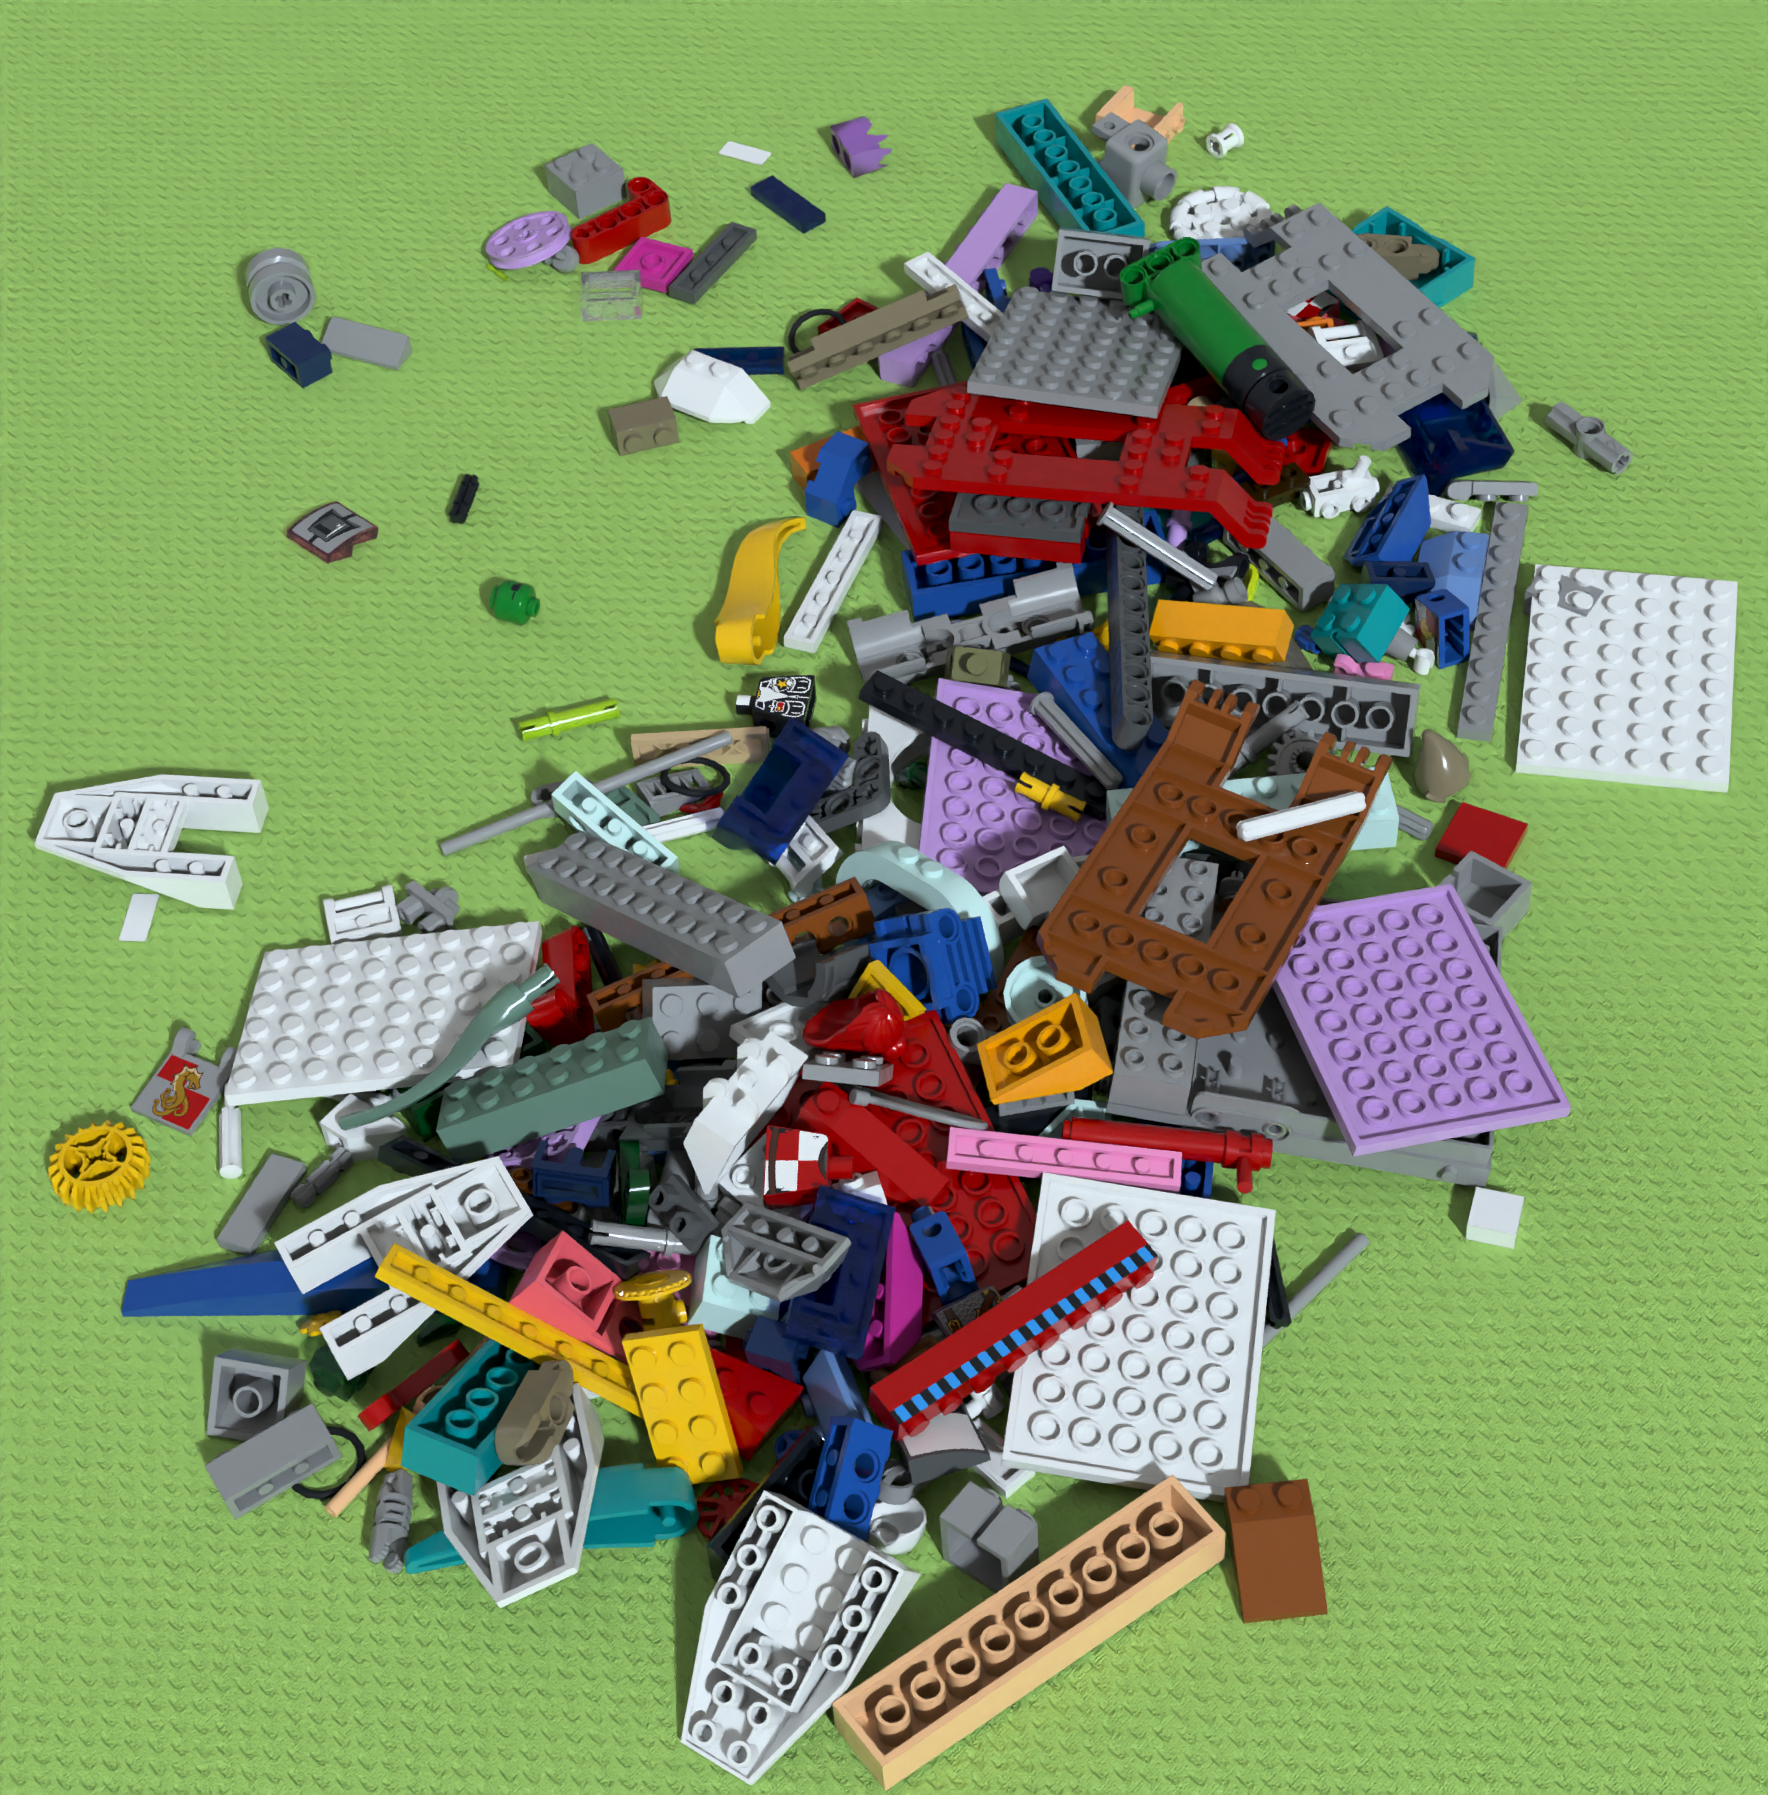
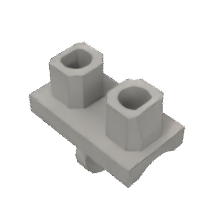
(435, 908)

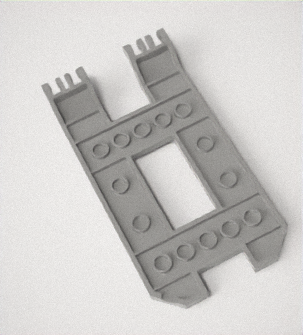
(1324, 255)

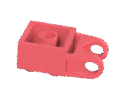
(576, 1296)

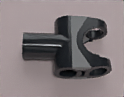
(1231, 567)

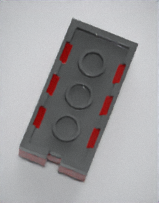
(1020, 527)

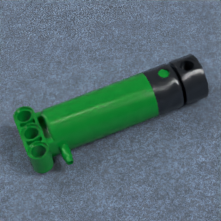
(1218, 337)

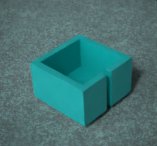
(1360, 622)

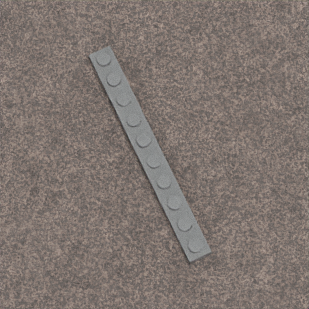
(1492, 622)

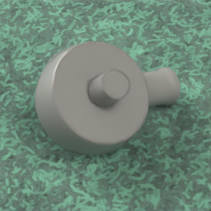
(564, 260)

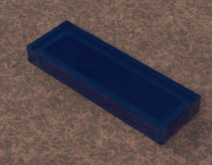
(788, 204)
(751, 359)

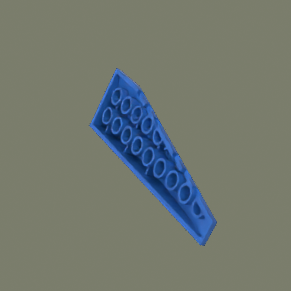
(264, 1287)

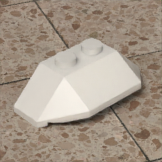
(711, 390)

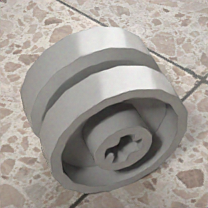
(280, 286)

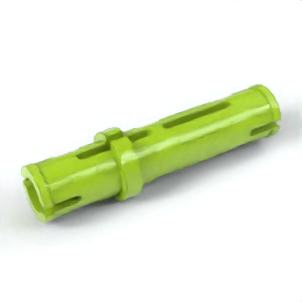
(569, 719)

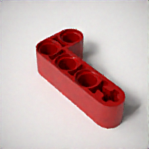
(624, 225)
(564, 1011)

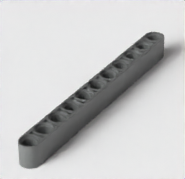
(1128, 637)

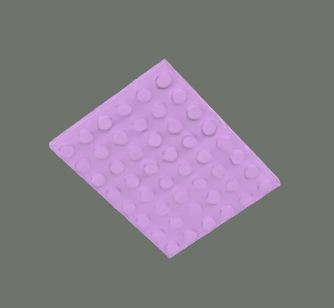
(971, 809)
(1412, 1024)

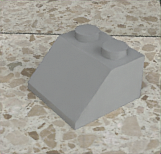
(253, 1392)

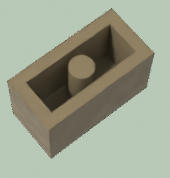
(643, 426)

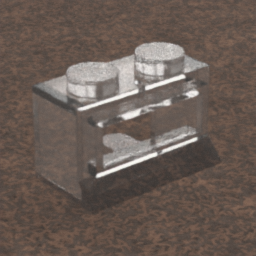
(612, 303)

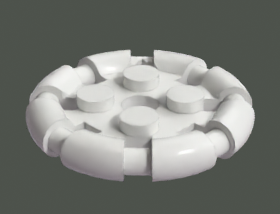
(1203, 221)

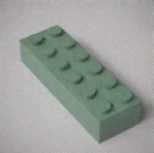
(553, 1090)

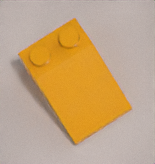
(1046, 1053)

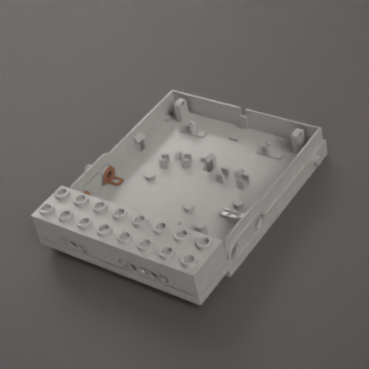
(1257, 1075)

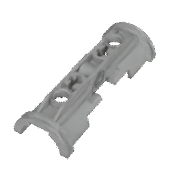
(1042, 603)

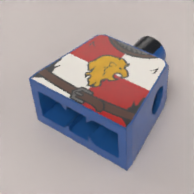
(1443, 626)

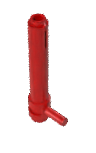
(1225, 1148)

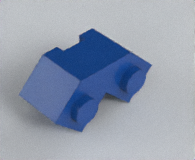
(841, 467)

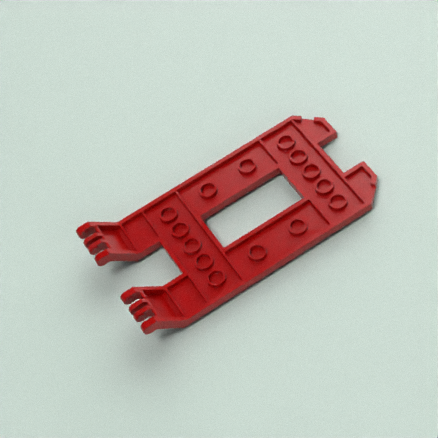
(1149, 470)

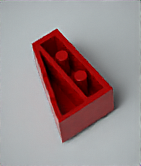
(754, 1401)

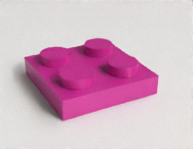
(657, 261)

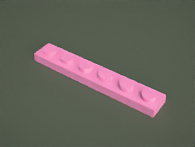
(1033, 1155)

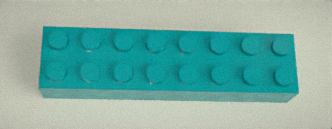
(1063, 171)

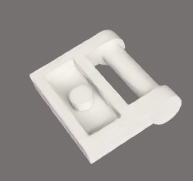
(1353, 352)
(815, 850)
(363, 916)

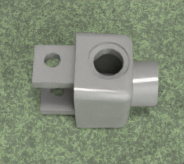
(1136, 172)

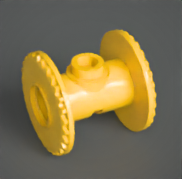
(656, 1297)

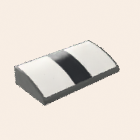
(943, 1447)

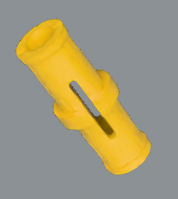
(1050, 797)

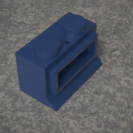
(571, 1180)

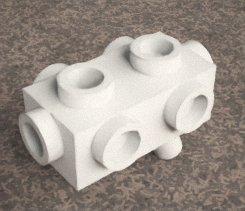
(1341, 491)

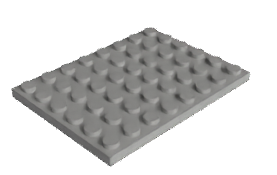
(1078, 354)

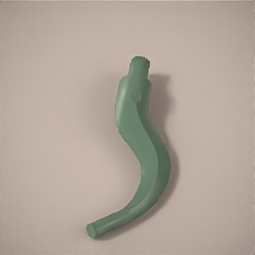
(500, 1012)

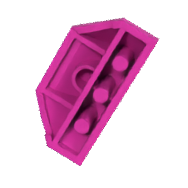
(897, 1305)

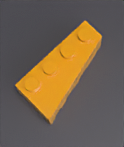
(1221, 631)

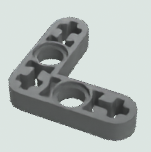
(870, 793)

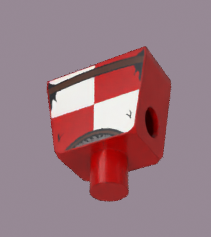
(798, 1165)

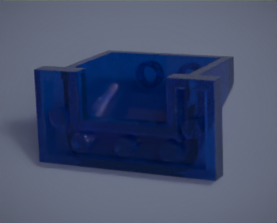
(1453, 441)
(781, 793)
(841, 1309)

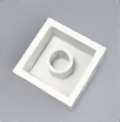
(1494, 1217)

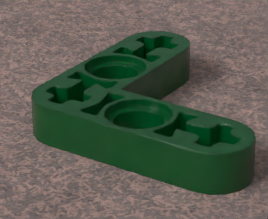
(632, 1184)

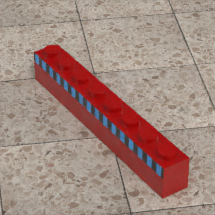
(1012, 1331)

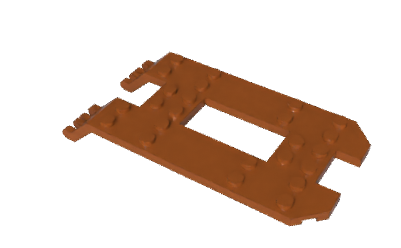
(1182, 798)

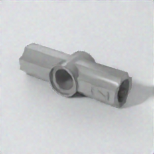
(1589, 438)

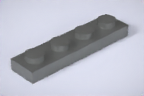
(712, 262)

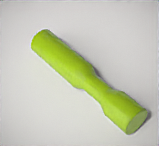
(500, 274)

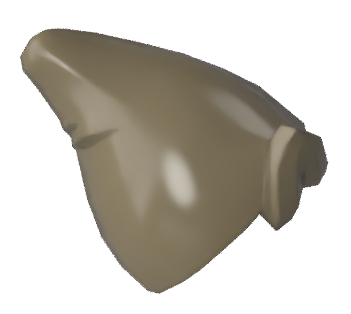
(1440, 768)

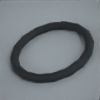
(803, 318)
(699, 793)
(361, 1461)

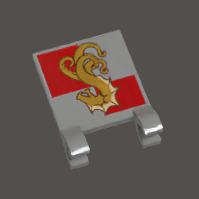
(184, 1086)

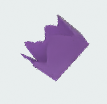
(856, 148)

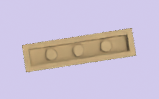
(748, 745)

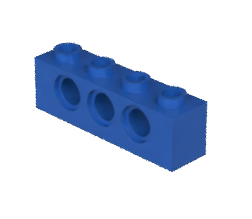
(838, 1482)

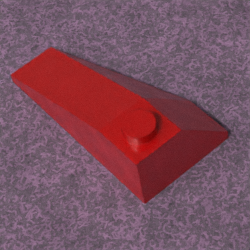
(858, 1133)

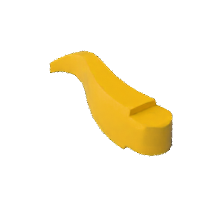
(752, 609)

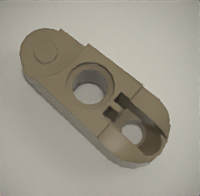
(1403, 255)
(536, 1415)

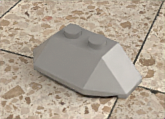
(779, 1253)

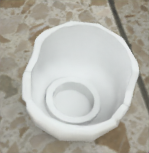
(897, 1527)

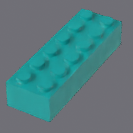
(457, 1428)

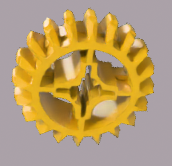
(102, 1176)

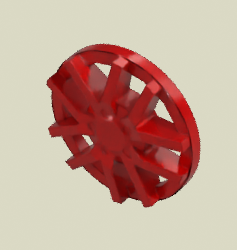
(725, 1505)

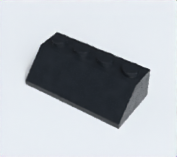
(791, 1477)

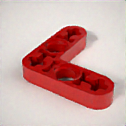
(414, 1385)

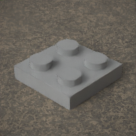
(834, 1067)

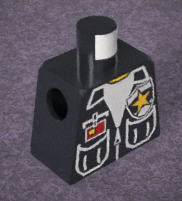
(780, 700)

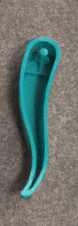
(626, 1511)

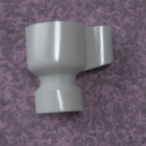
(1231, 594)

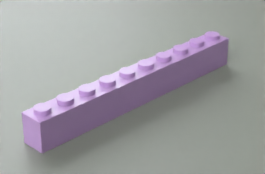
(983, 248)

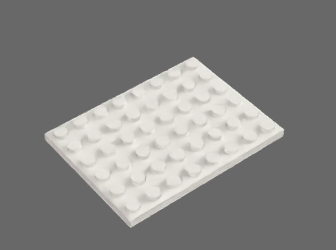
(1634, 684)
(377, 1012)
(1168, 1369)

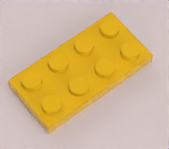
(683, 1402)

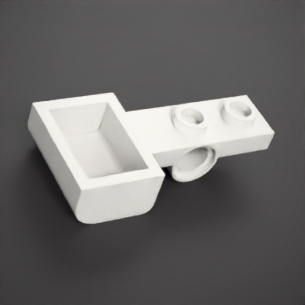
(1036, 888)

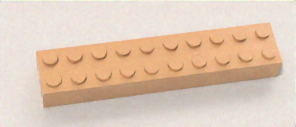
(1028, 1632)

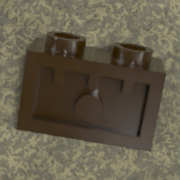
(1287, 489)

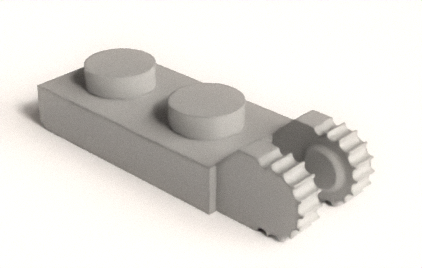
(1488, 489)

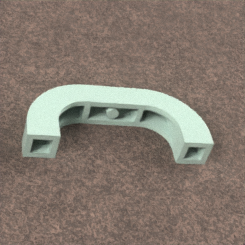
(924, 883)

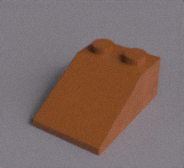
(1275, 1550)

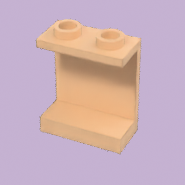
(1123, 106)

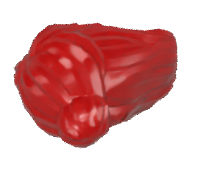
(860, 1024)

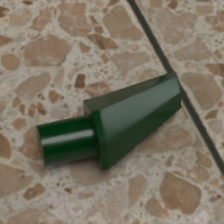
(438, 1329)

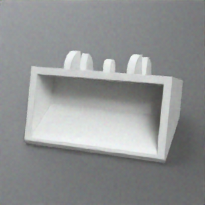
(741, 1106)

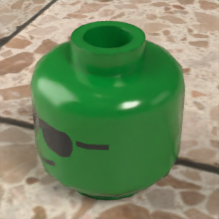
(514, 602)

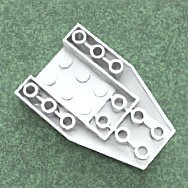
(785, 1633)

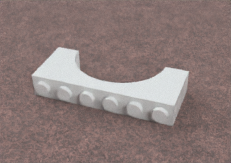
(905, 746)

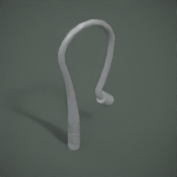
(864, 1096)

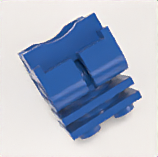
(937, 960)

